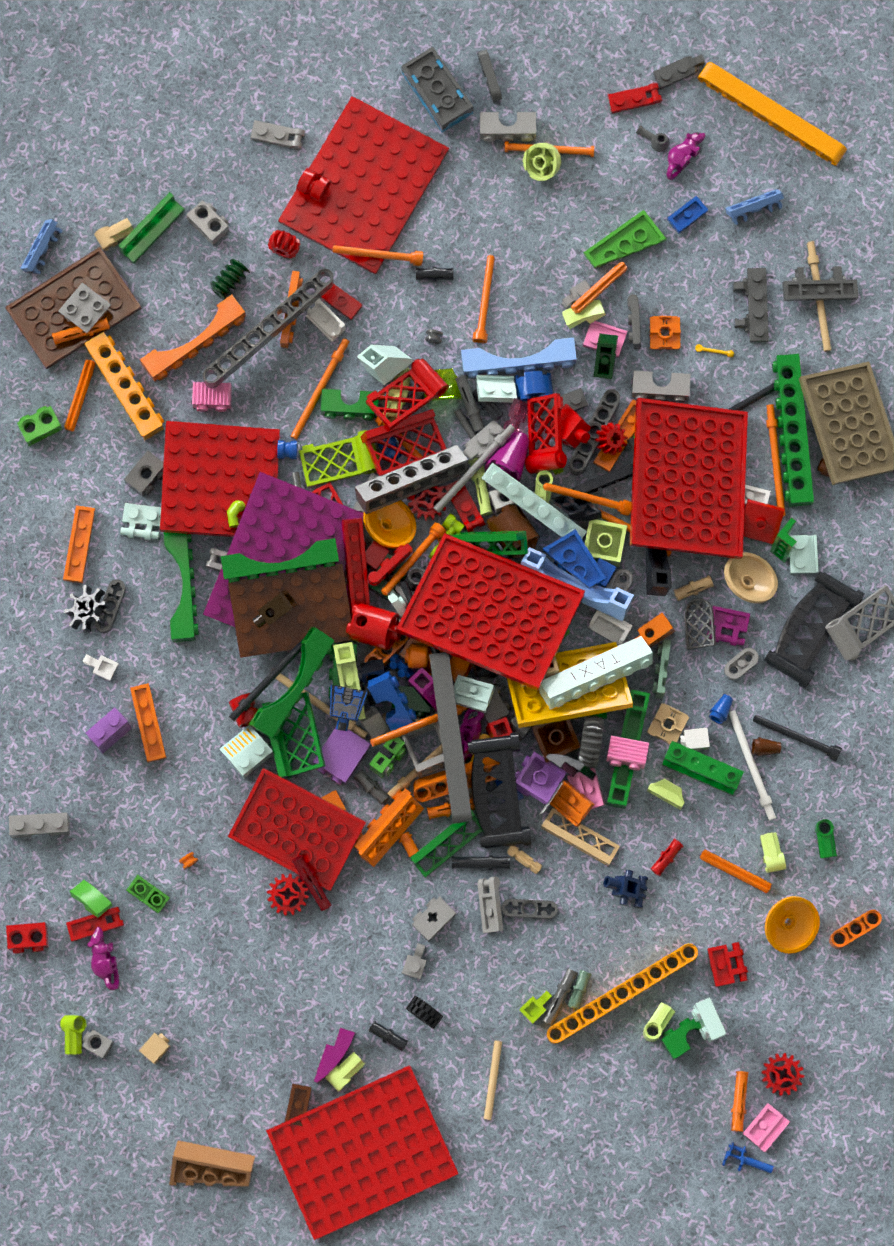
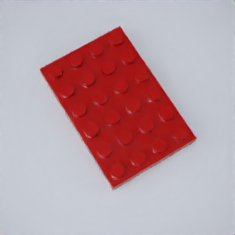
(290, 822)

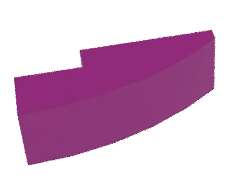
(334, 1054)

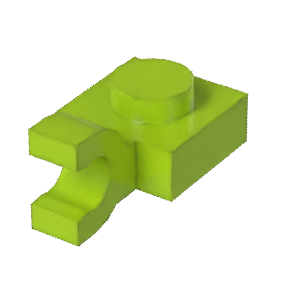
(534, 1008)

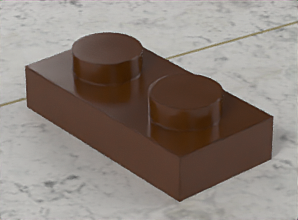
(298, 1102)

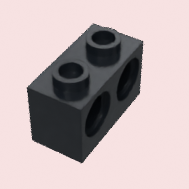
(373, 667)

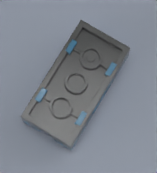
(437, 89)

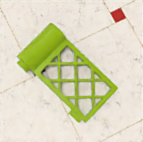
(360, 451)

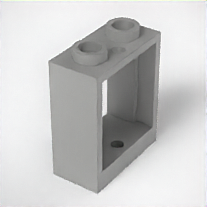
(428, 766)

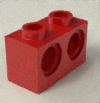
(27, 932)

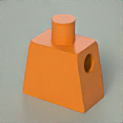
(661, 628)

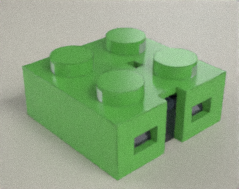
(384, 760)

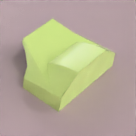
(667, 792)

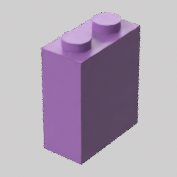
(108, 730)
(342, 755)

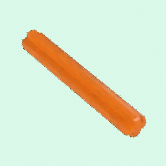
(599, 287)
(79, 395)
(735, 871)

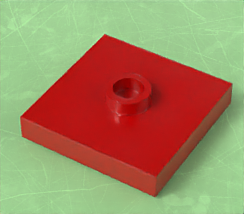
(762, 521)

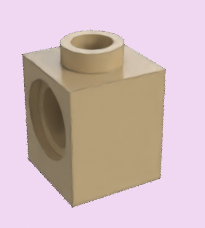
(155, 1047)

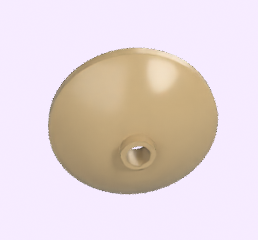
(751, 578)

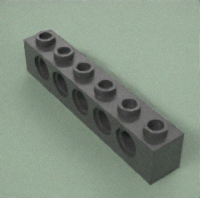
(411, 479)

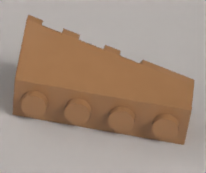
(210, 1165)

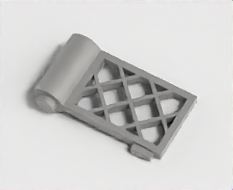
(847, 639)

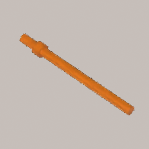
(337, 357)
(772, 424)
(411, 727)

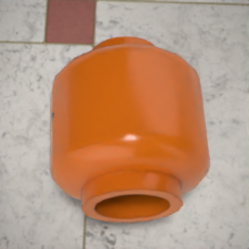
(417, 656)

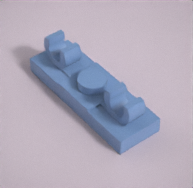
(754, 205)
(40, 246)

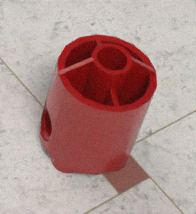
(374, 626)

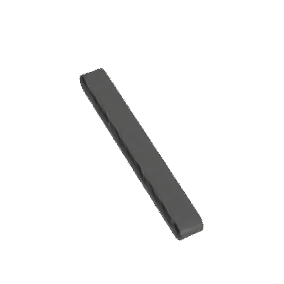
(264, 336)
(450, 737)

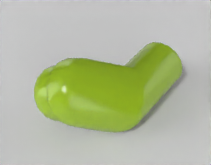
(236, 507)

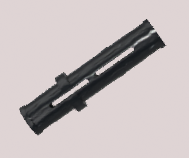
(481, 862)

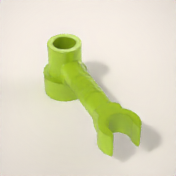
(452, 526)

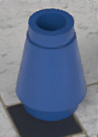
(721, 709)

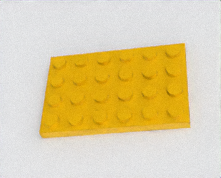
(532, 709)

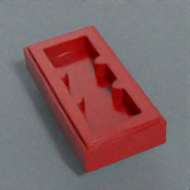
(342, 302)

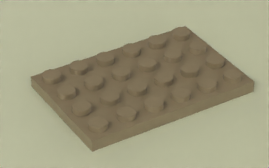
(849, 422)

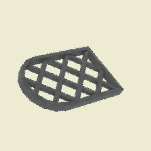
(687, 621)

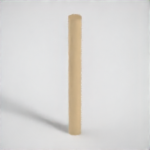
(493, 1080)

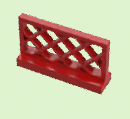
(409, 424)

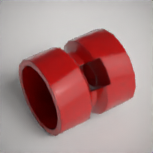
(312, 184)
(246, 717)

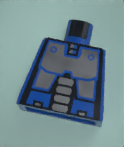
(346, 705)

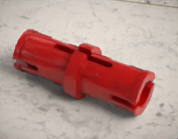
(666, 857)

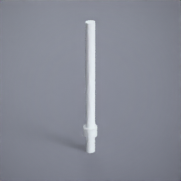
(765, 800)

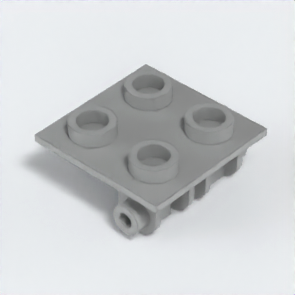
(84, 308)

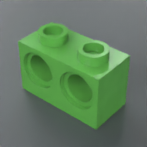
(41, 430)

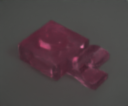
(518, 414)

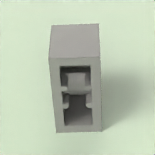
(430, 929)

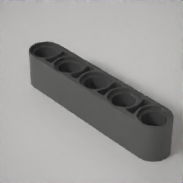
(595, 423)

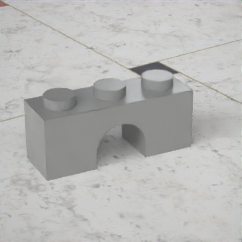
(492, 128)
(677, 389)
(37, 824)

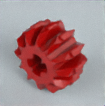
(284, 244)
(617, 442)

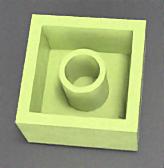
(606, 541)

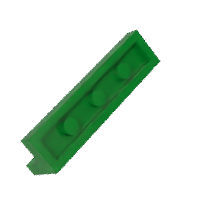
(151, 228)
(477, 538)
(784, 542)
(439, 840)

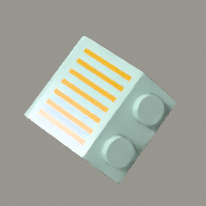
(247, 751)

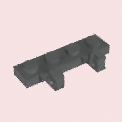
(815, 290)
(757, 318)

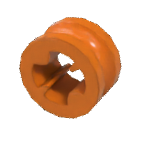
(188, 860)

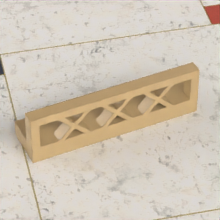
(578, 843)

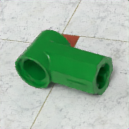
(826, 842)

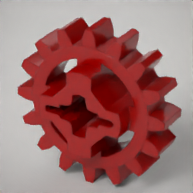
(419, 502)
(287, 902)
(770, 1068)

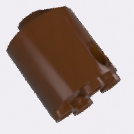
(514, 519)

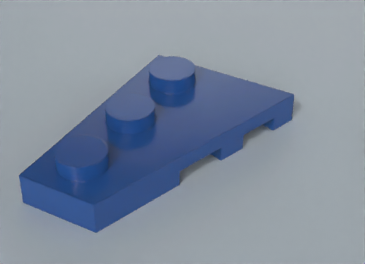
(576, 559)

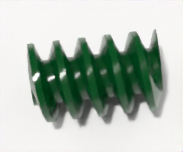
(229, 277)

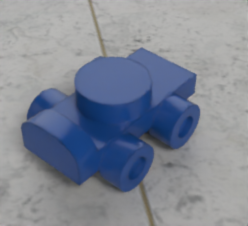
(399, 663)

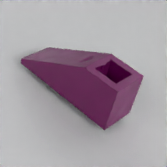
(423, 684)

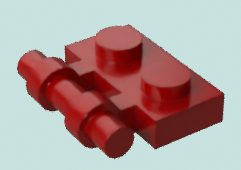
(721, 965)

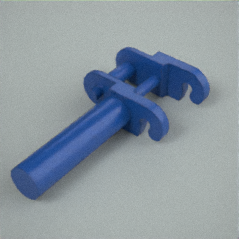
(747, 1160)

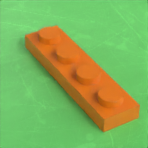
(288, 336)
(627, 422)
(79, 544)
(148, 722)
(375, 824)

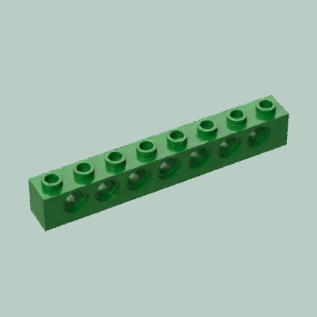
(791, 364)

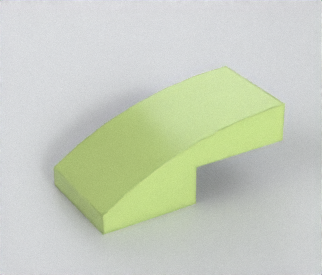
(590, 313)

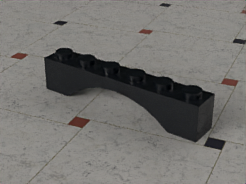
(657, 572)

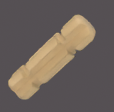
(524, 859)

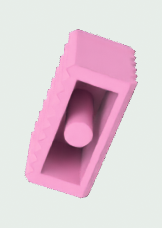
(211, 398)
(627, 752)

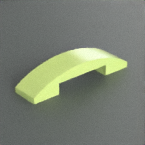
(347, 668)

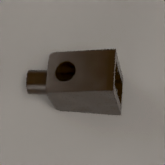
(280, 604)

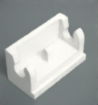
(325, 320)
(610, 627)

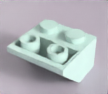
(384, 362)

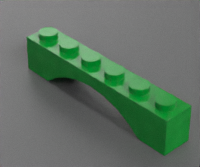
(319, 553)
(182, 622)
(313, 649)
(632, 730)

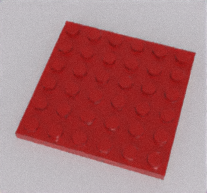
(208, 471)

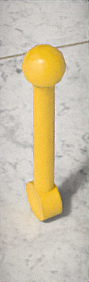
(699, 348)

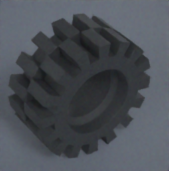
(424, 1012)

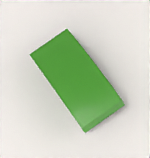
(147, 894)
(92, 898)

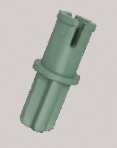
(579, 989)

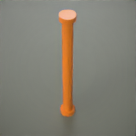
(562, 149)

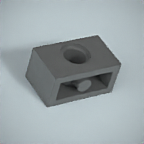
(147, 463)

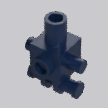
(627, 888)

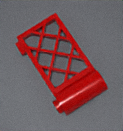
(427, 381)
(551, 457)

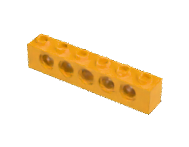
(103, 343)

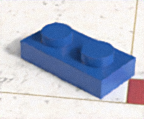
(687, 214)

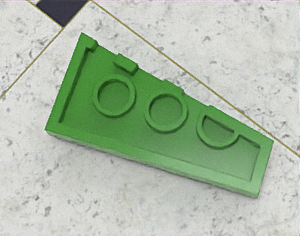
(628, 239)

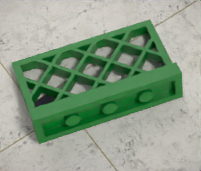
(280, 748)

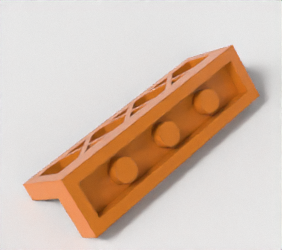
(391, 830)

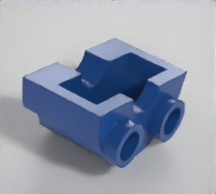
(533, 384)

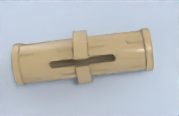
(693, 588)

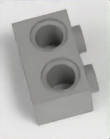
(204, 225)

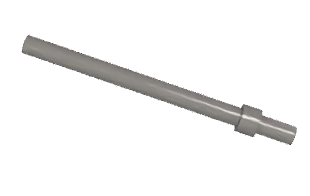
(498, 442)

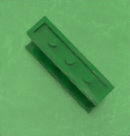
(702, 768)

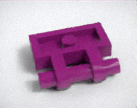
(731, 620)

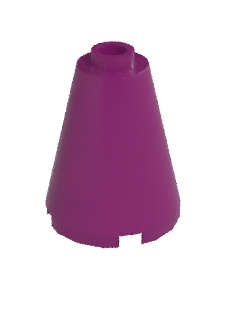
(511, 455)

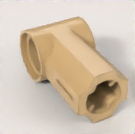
(110, 236)

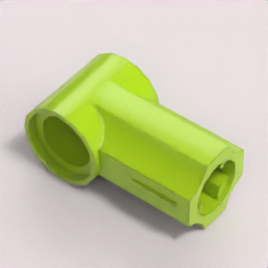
(73, 1028)

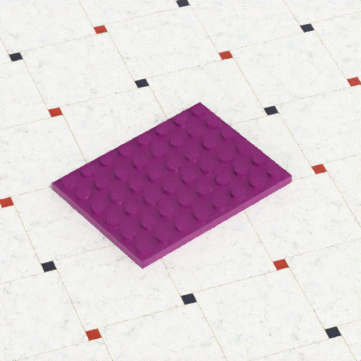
(278, 527)

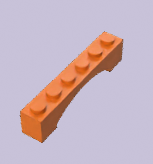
(161, 362)

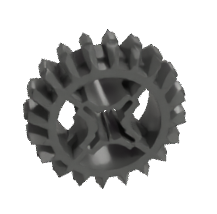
(591, 741)

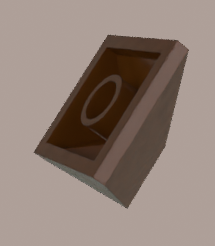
(555, 738)

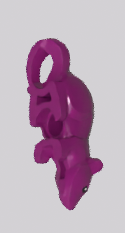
(681, 154)
(470, 730)
(102, 962)

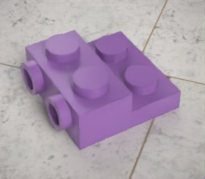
(538, 778)

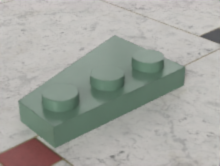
(661, 669)

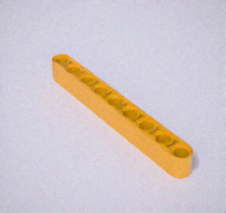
(773, 113)
(631, 990)

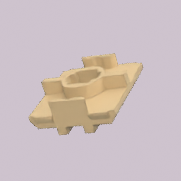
(679, 722)

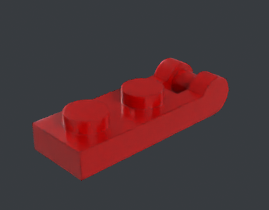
(634, 98)
(465, 507)
(390, 565)
(85, 926)

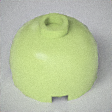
(542, 161)

